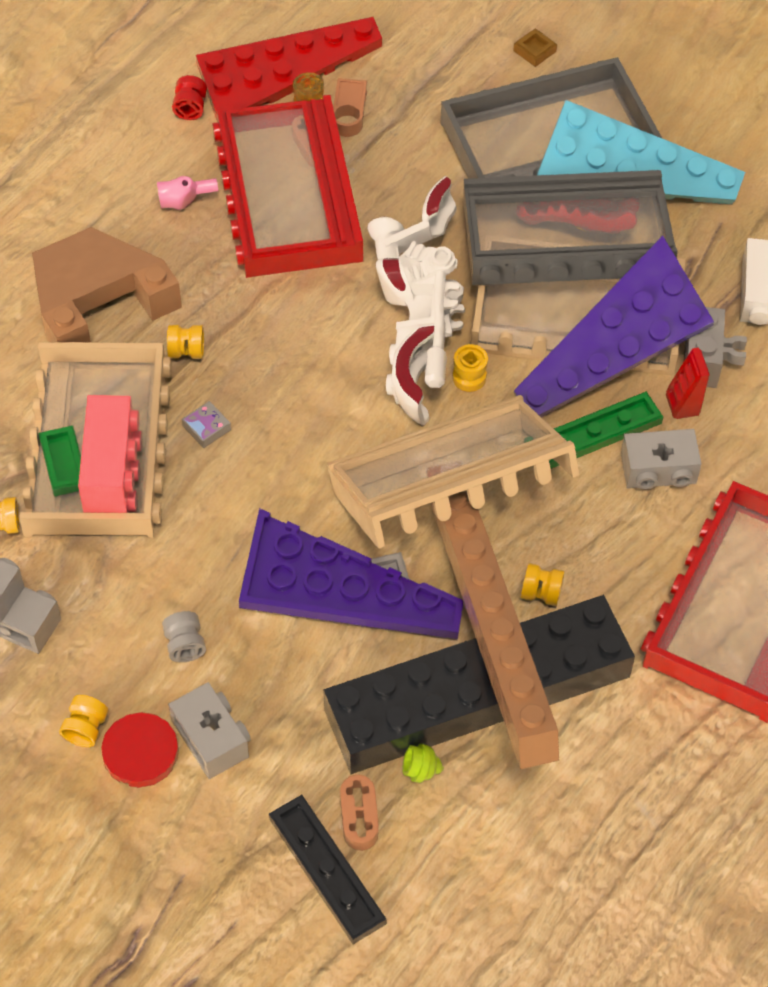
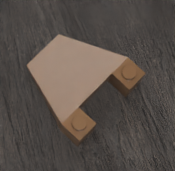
(93, 271)

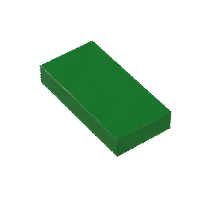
(61, 459)

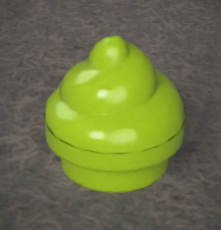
(421, 763)

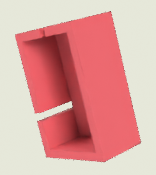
(110, 455)

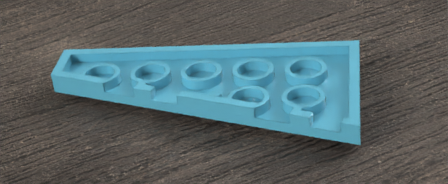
(598, 144)

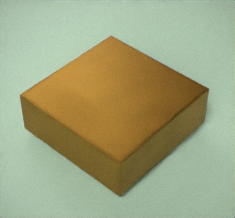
(535, 47)

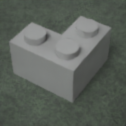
(24, 614)

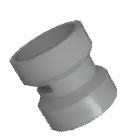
(183, 634)

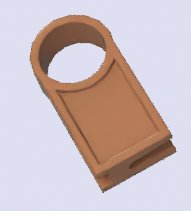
(350, 101)

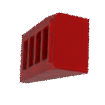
(688, 386)

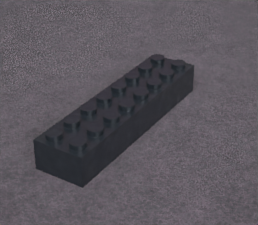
(452, 692)

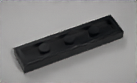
(327, 869)

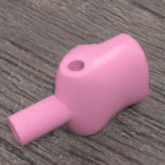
(182, 191)

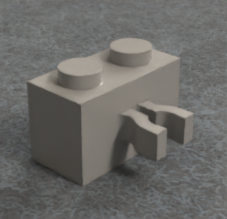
(717, 347)

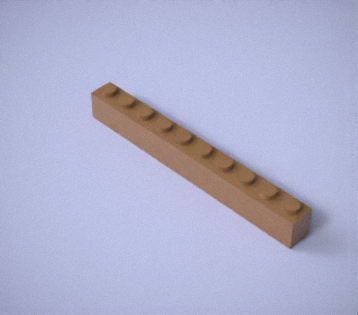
(499, 635)

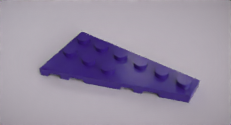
(631, 324)
(329, 582)

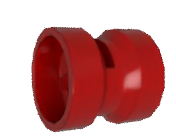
(189, 97)

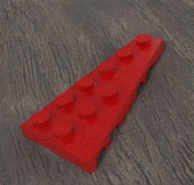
(266, 68)

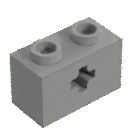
(660, 458)
(194, 719)

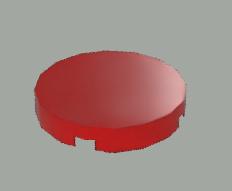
(140, 749)

